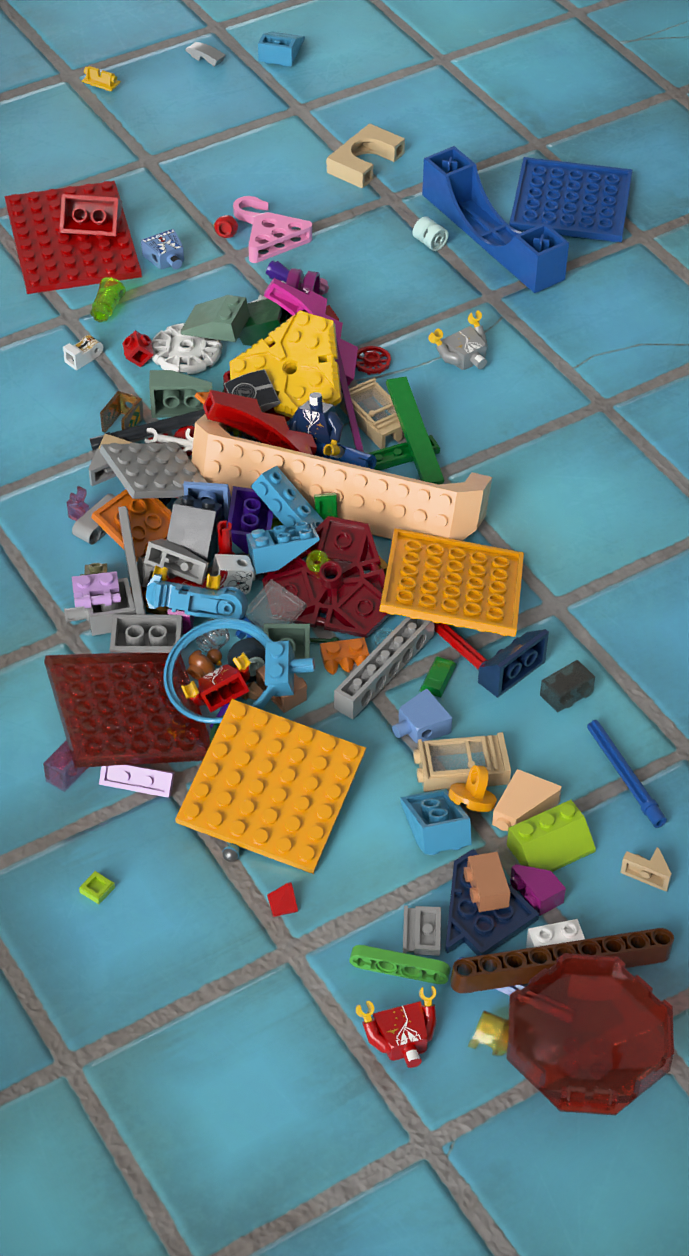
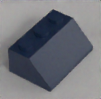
(514, 662)

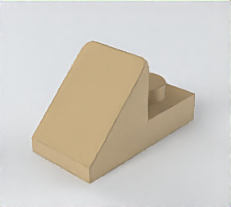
(652, 872)

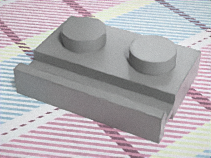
(422, 930)

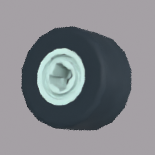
(254, 651)

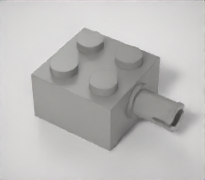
(101, 616)

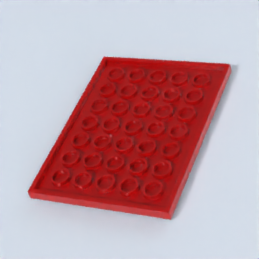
(67, 260)

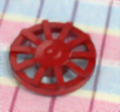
(373, 359)

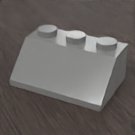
(145, 633)

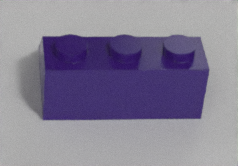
(247, 514)

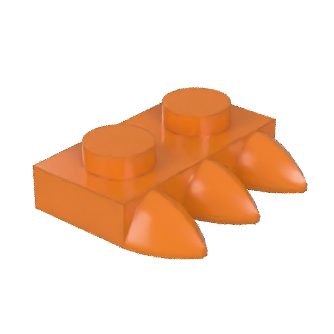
(343, 653)

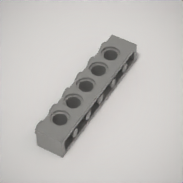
(382, 665)

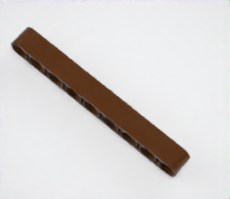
(521, 965)

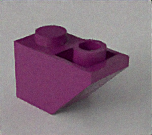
(538, 887)

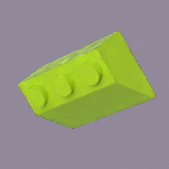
(551, 838)

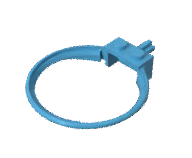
(278, 664)

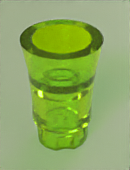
(107, 298)

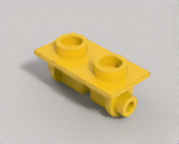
(105, 81)

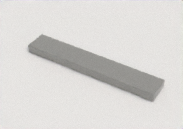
(131, 561)

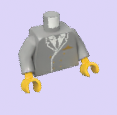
(464, 347)

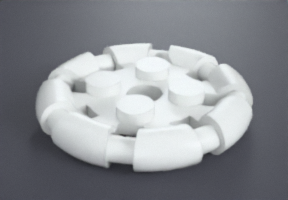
(171, 344)

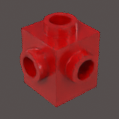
(138, 348)

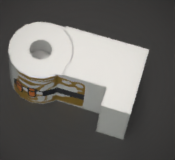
(82, 352)

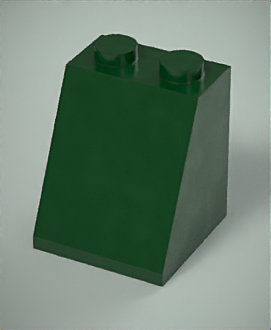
(263, 319)

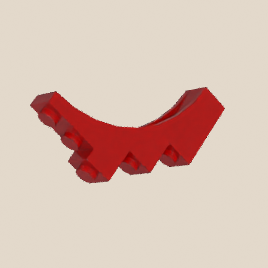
(247, 416)

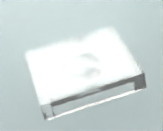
(274, 605)

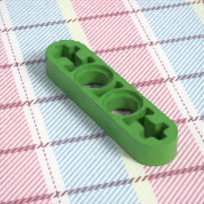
(400, 964)

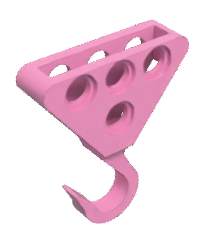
(270, 224)

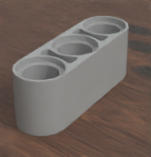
(86, 527)

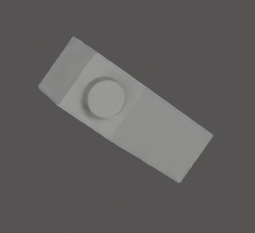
(176, 559)

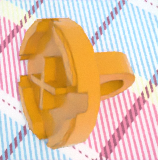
(474, 791)

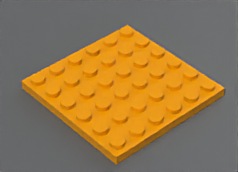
(453, 582)
(271, 786)

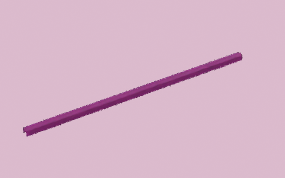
(348, 404)

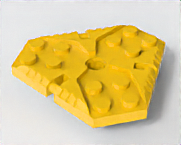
(296, 361)

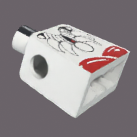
(235, 571)

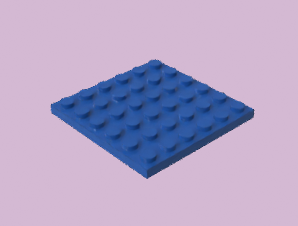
(572, 199)

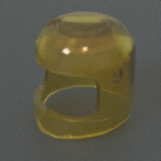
(491, 1032)

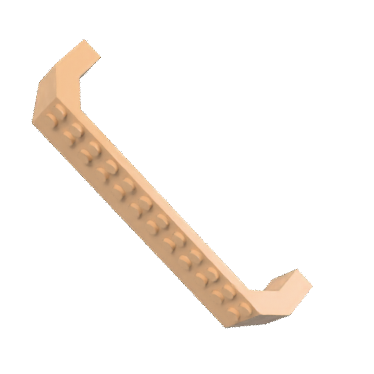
(362, 493)

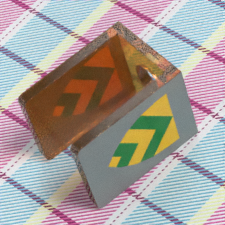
(116, 406)

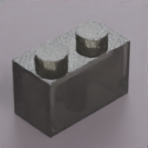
(567, 686)

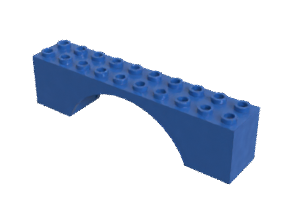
(454, 187)

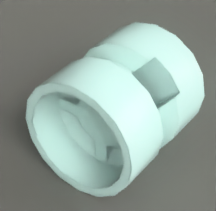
(430, 233)

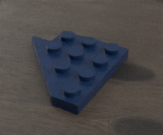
(487, 929)

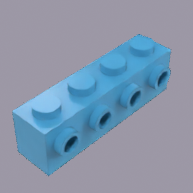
(284, 499)

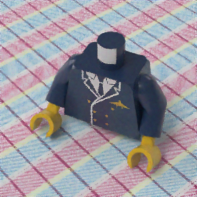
(320, 421)

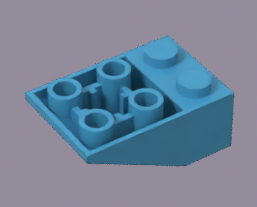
(279, 48)
(277, 547)

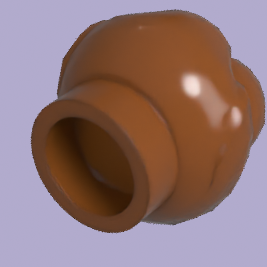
(202, 665)

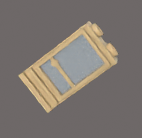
(374, 412)
(450, 761)

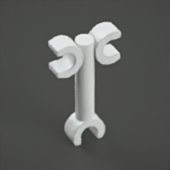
(187, 443)

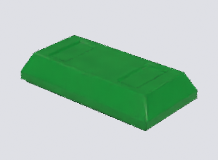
(438, 676)

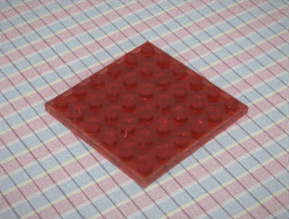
(120, 710)

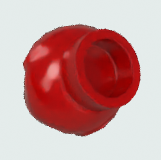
(226, 226)

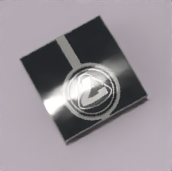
(256, 386)

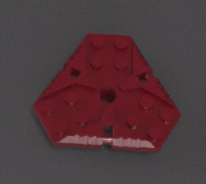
(351, 597)

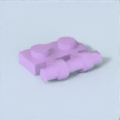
(96, 589)

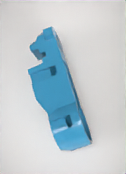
(197, 600)

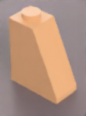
(524, 798)

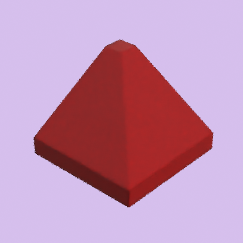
(282, 900)

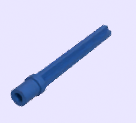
(648, 805)

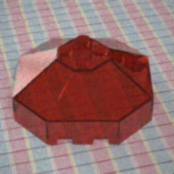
(589, 1034)

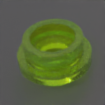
(313, 556)

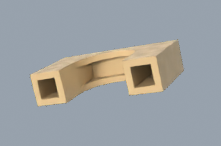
(368, 140)

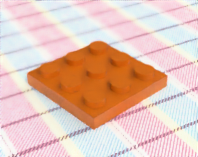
(147, 519)

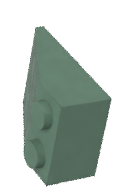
(218, 319)
(175, 393)

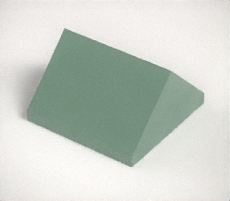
(296, 634)

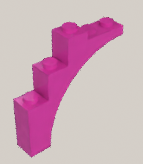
(313, 303)

